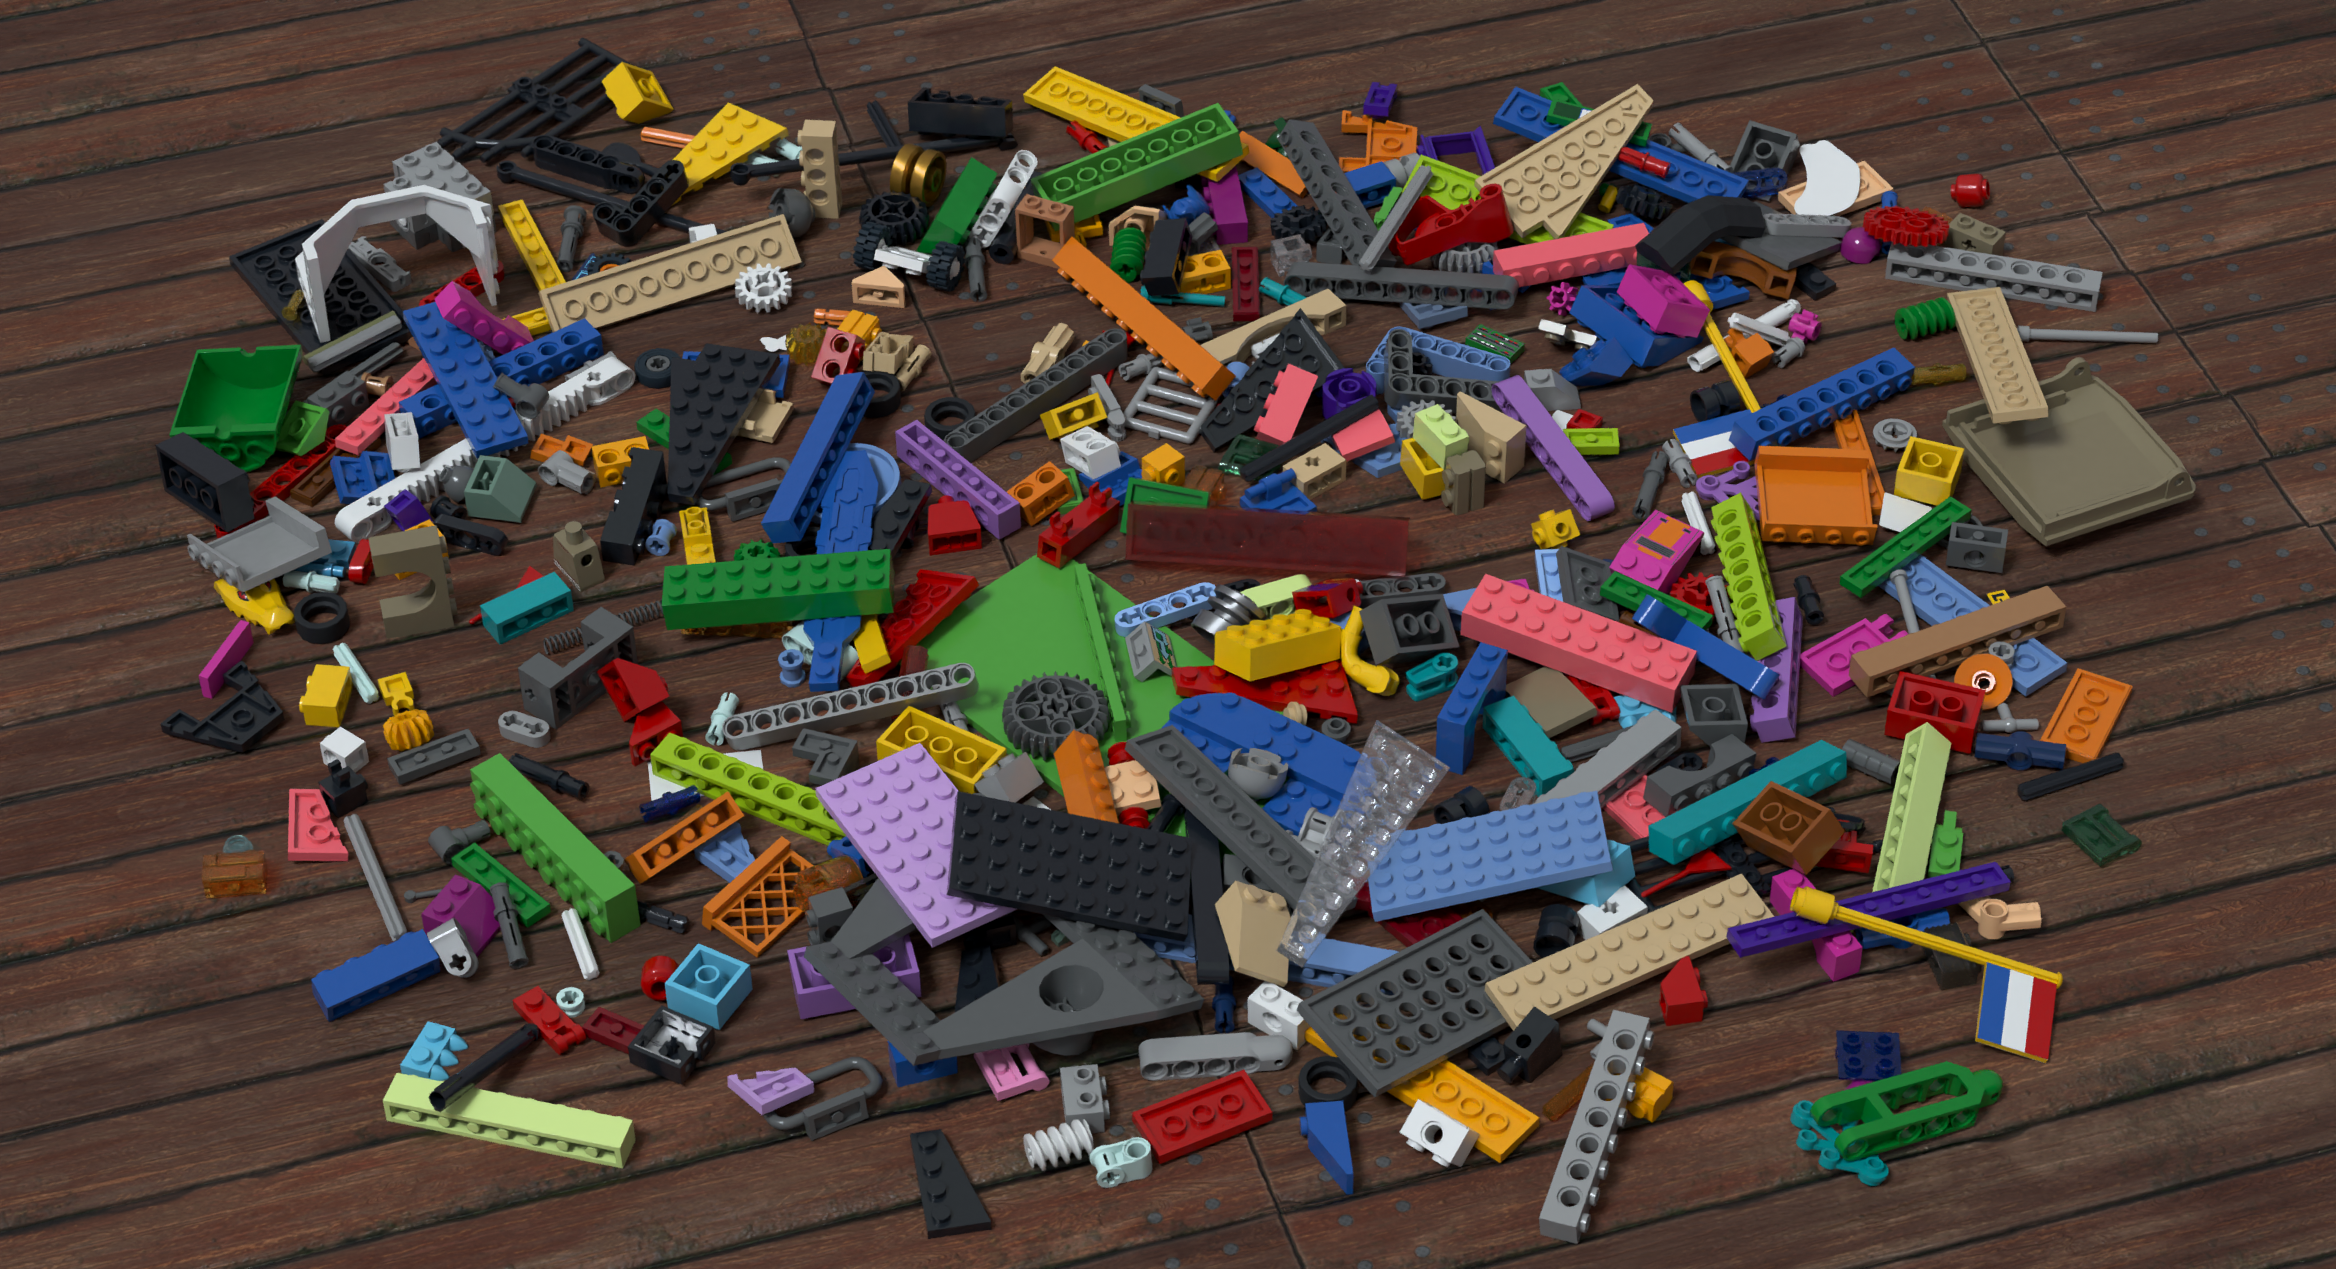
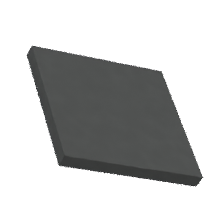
(1785, 251)

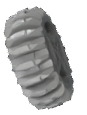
(1465, 257)

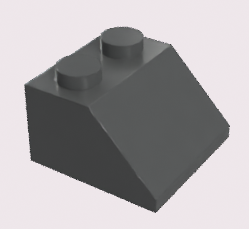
(1714, 711)

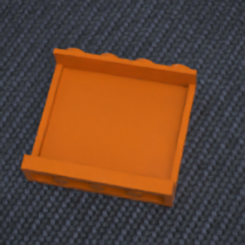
(1814, 495)

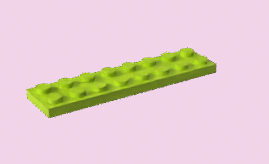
(1456, 186)

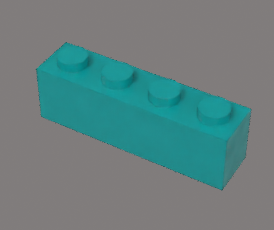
(1525, 744)

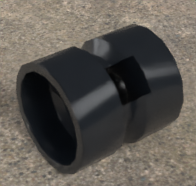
(1715, 401)
(1465, 803)
(1556, 930)

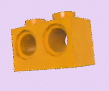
(1206, 273)
(613, 457)

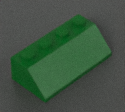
(960, 207)

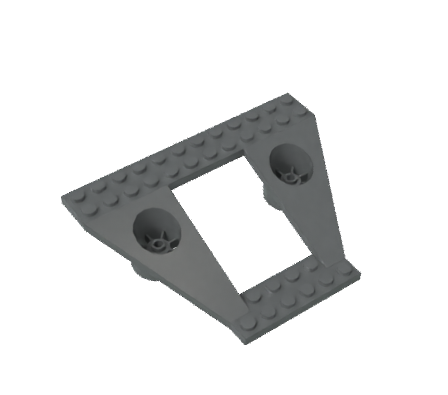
(1057, 1005)

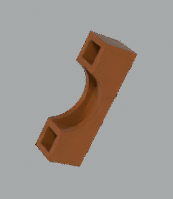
(1731, 260)

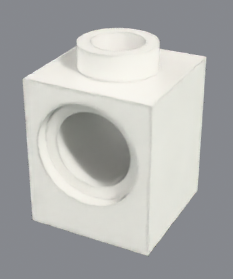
(346, 748)

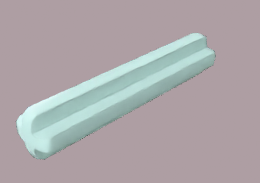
(359, 676)

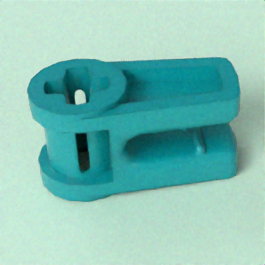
(1431, 678)

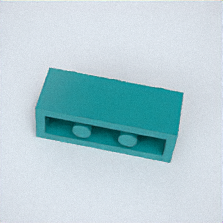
(527, 608)

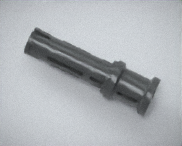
(571, 231)

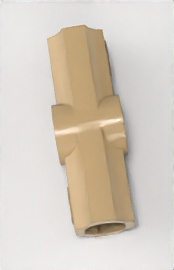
(1048, 352)

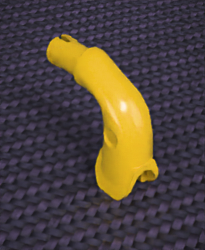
(1374, 678)

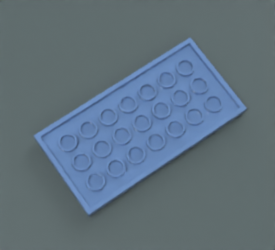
(1491, 856)

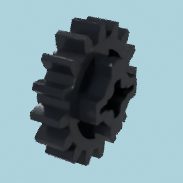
(1643, 202)
(1298, 221)

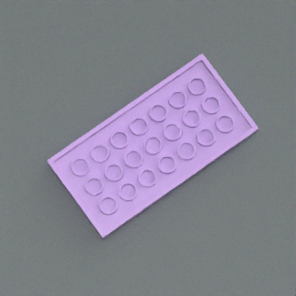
(902, 827)

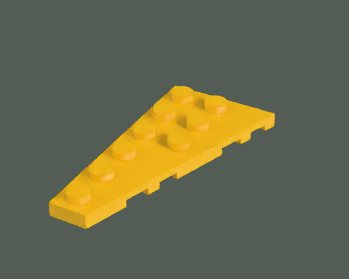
(726, 141)

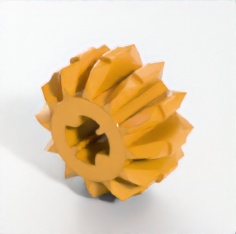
(408, 730)

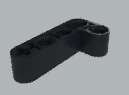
(633, 221)

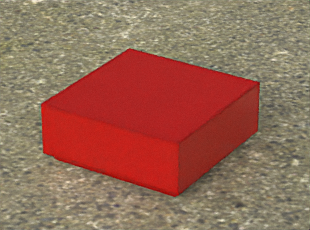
(1584, 419)

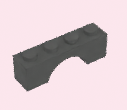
(1676, 789)

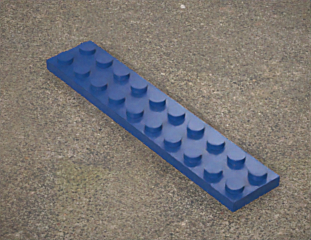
(1687, 176)

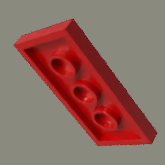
(1202, 1116)

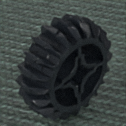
(900, 212)

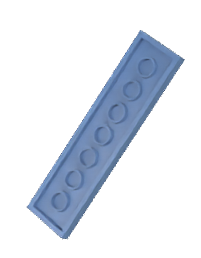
(1941, 598)

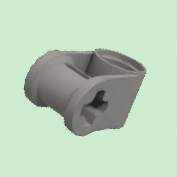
(451, 944)

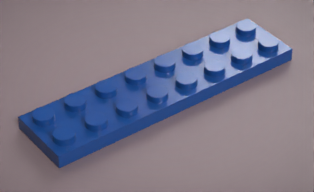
(466, 382)

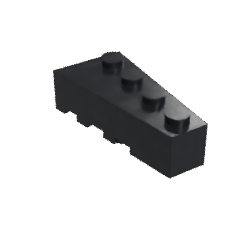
(959, 115)
(635, 507)

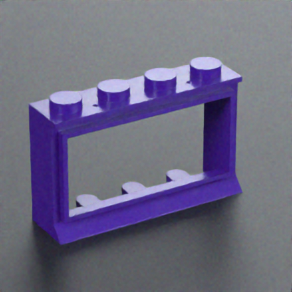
(1456, 144)

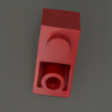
(650, 730)
(1681, 996)

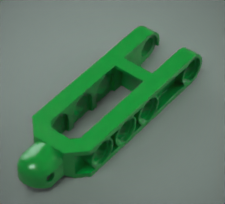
(1885, 1130)

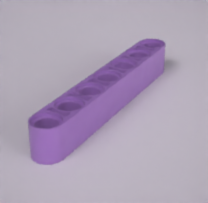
(1554, 448)

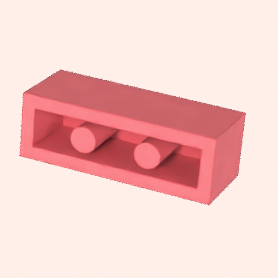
(1286, 405)

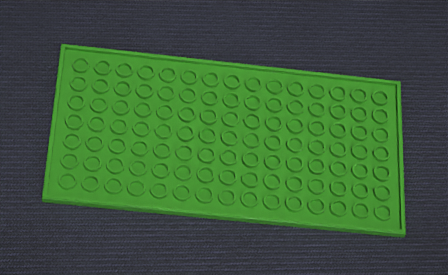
(1036, 625)

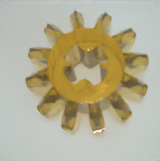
(805, 343)

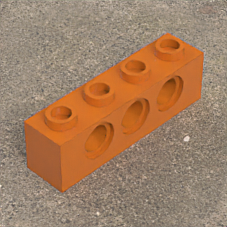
(683, 837)

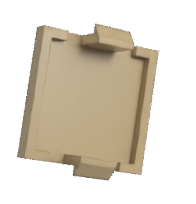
(766, 418)

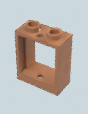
(1032, 247)

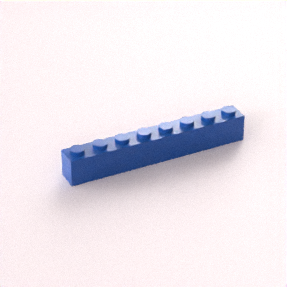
(817, 458)

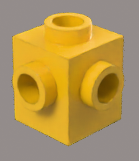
(1554, 529)

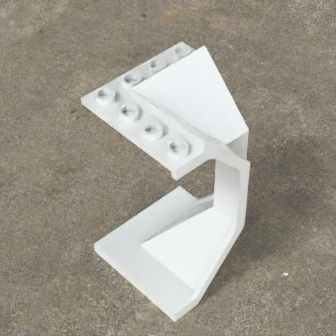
(462, 217)

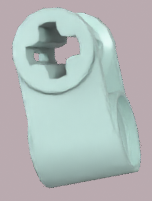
(1124, 1161)

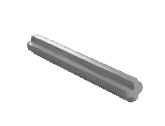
(354, 343)

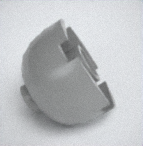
(1257, 772)

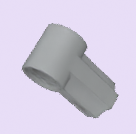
(563, 470)

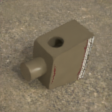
(577, 556)

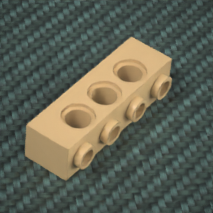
(821, 167)

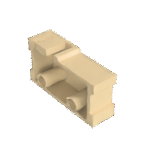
(887, 352)

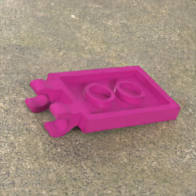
(1831, 658)

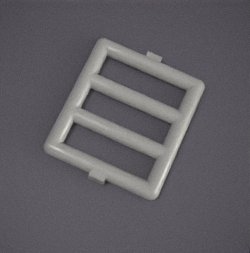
(1157, 431)

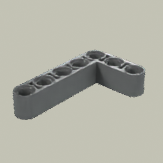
(1415, 387)

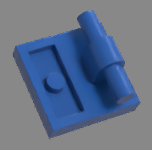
(1277, 493)

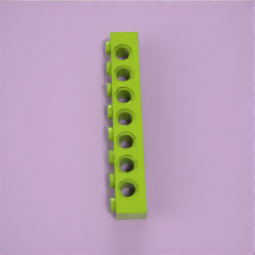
(1747, 578)
(751, 787)

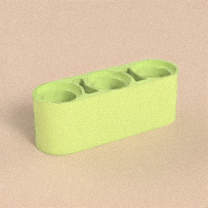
(1277, 596)

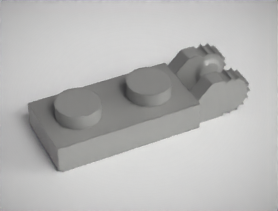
(1115, 416)

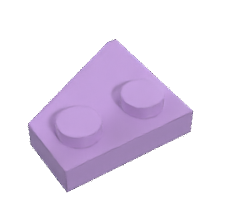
(772, 1088)

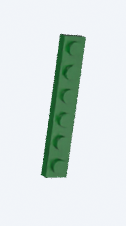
(1904, 547)

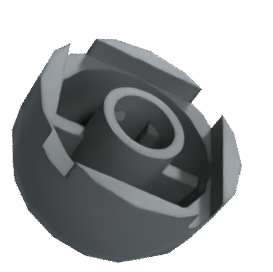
(796, 209)

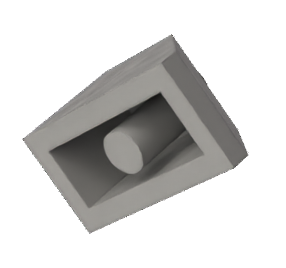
(1552, 390)

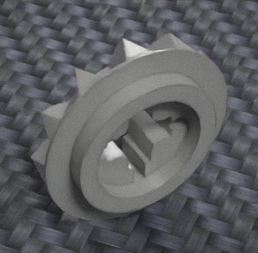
(1884, 429)

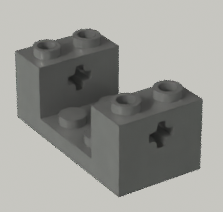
(561, 693)

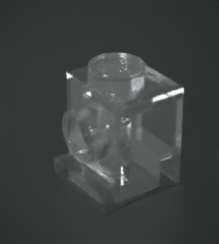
(1288, 251)

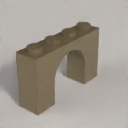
(419, 552)

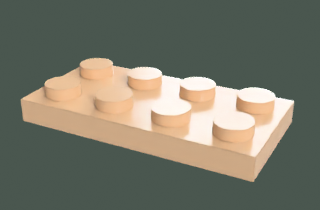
(1870, 191)

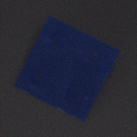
(1867, 1055)

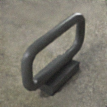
(747, 500)
(837, 1111)

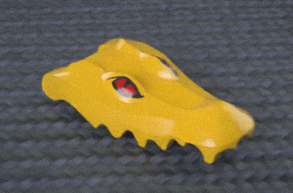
(258, 605)

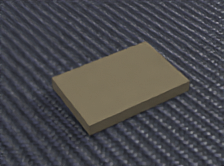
(1551, 700)

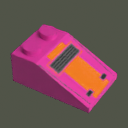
(1657, 551)

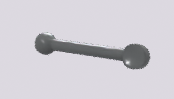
(410, 896)

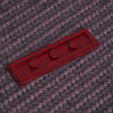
(1245, 284)

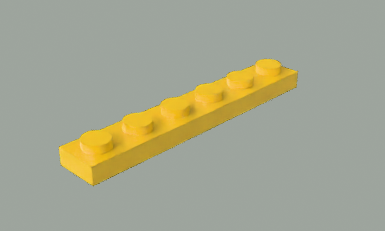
(530, 245)

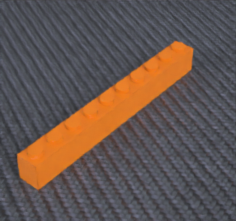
(1145, 320)

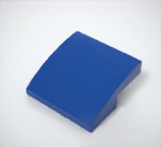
(360, 475)
(1118, 478)

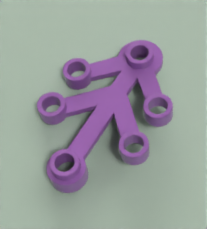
(1716, 488)

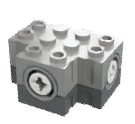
(438, 170)

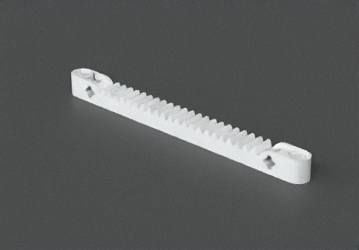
(609, 377)

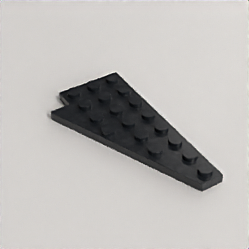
(707, 411)

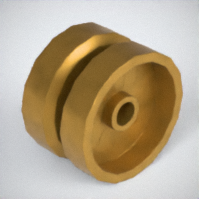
(919, 173)

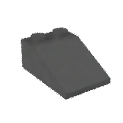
(1763, 149)

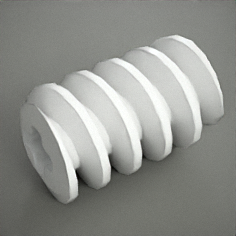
(1058, 1144)

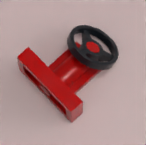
(1847, 853)

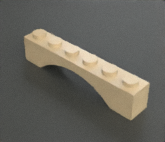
(1322, 309)

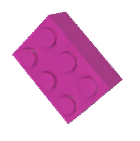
(1663, 301)

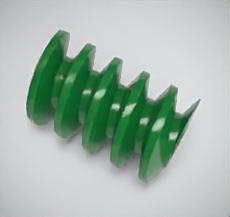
(1128, 253)
(1924, 318)

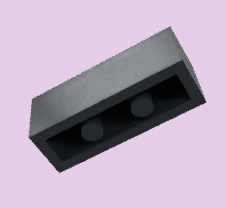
(1166, 257)

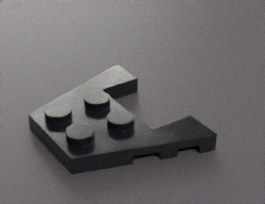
(236, 722)

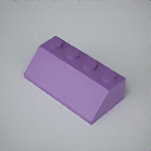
(819, 997)

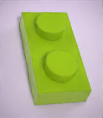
(1594, 440)

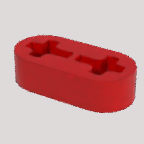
(361, 563)

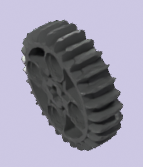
(1049, 709)

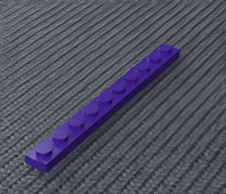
(1883, 904)

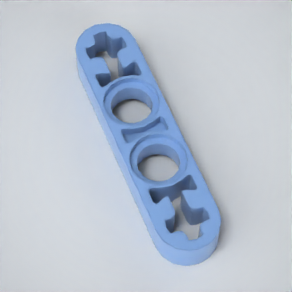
(1164, 606)

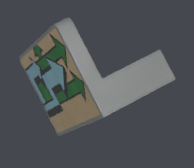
(1149, 651)

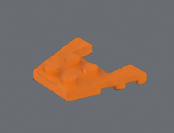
(1383, 140)

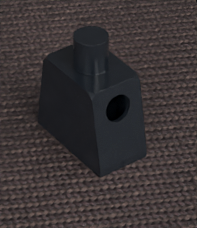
(1531, 1047)

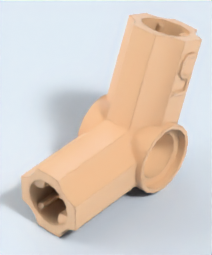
(1996, 916)

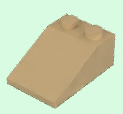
(1494, 437)
(1253, 930)

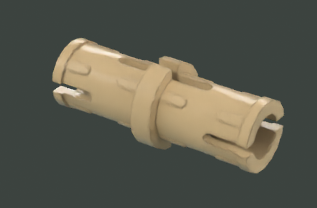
(917, 358)

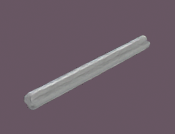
(1395, 218)
(375, 877)

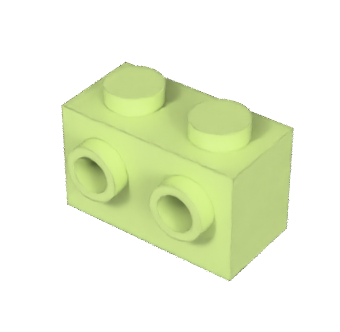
(1439, 434)

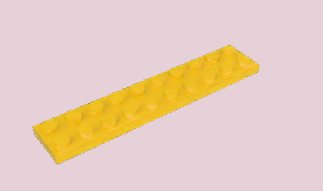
(1106, 111)

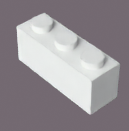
(402, 441)

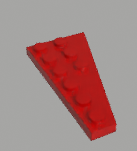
(917, 616)
(1317, 687)

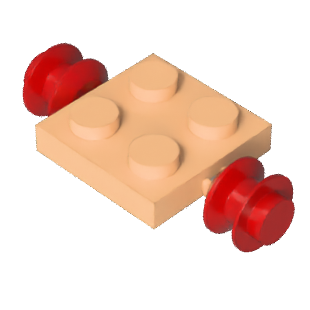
(1131, 787)

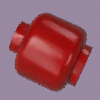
(1970, 190)
(655, 974)

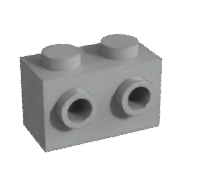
(1011, 780)
(1082, 1096)

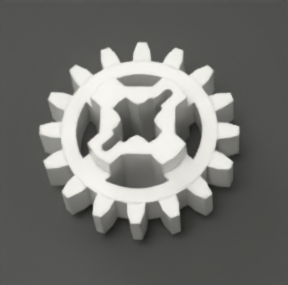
(763, 288)

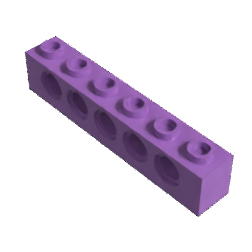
(958, 478)
(1777, 714)

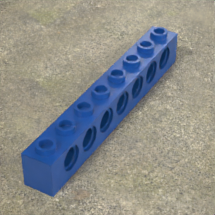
(525, 365)
(1822, 403)

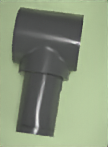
(528, 399)
(451, 842)

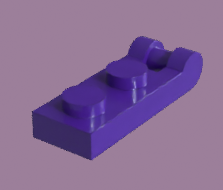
(1380, 99)

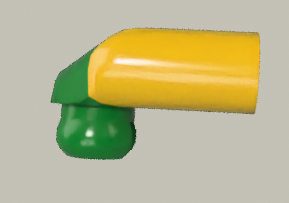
(1609, 194)

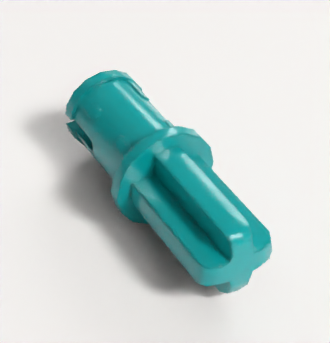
(1281, 293)

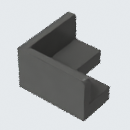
(832, 755)

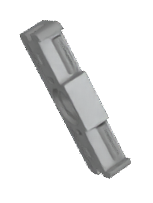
(388, 273)

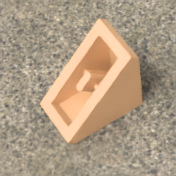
(879, 289)

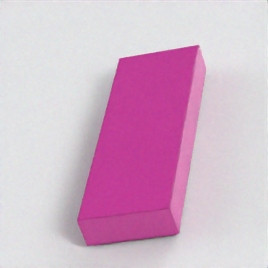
(225, 658)

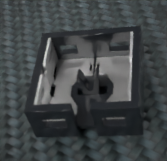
(663, 1036)

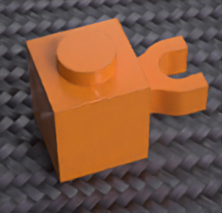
(1749, 353)

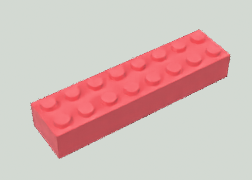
(1578, 642)

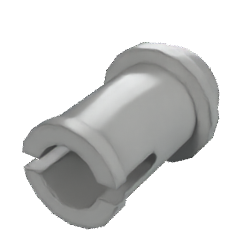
(1793, 348)

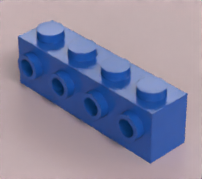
(375, 974)

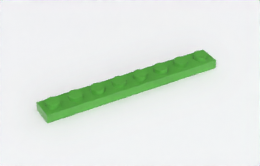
(1104, 659)

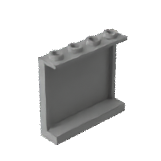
(263, 548)

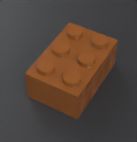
(1788, 827)

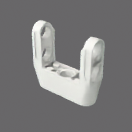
(1003, 199)

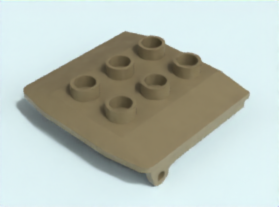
(2076, 467)

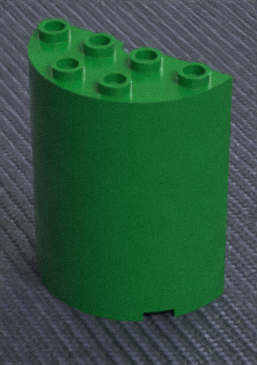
(238, 401)

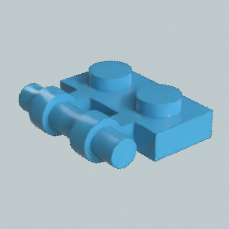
(333, 563)

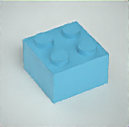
(708, 986)

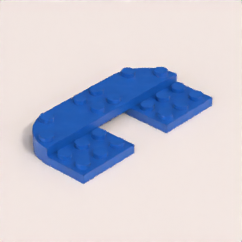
(1315, 762)

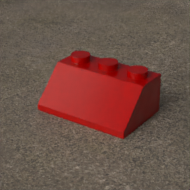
(1945, 705)

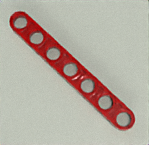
(288, 473)

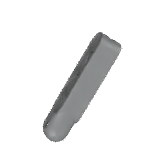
(1212, 1055)

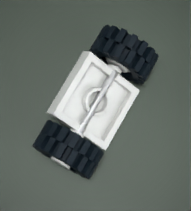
(942, 267)

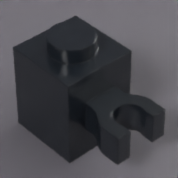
(343, 789)

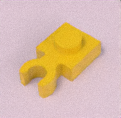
(397, 692)

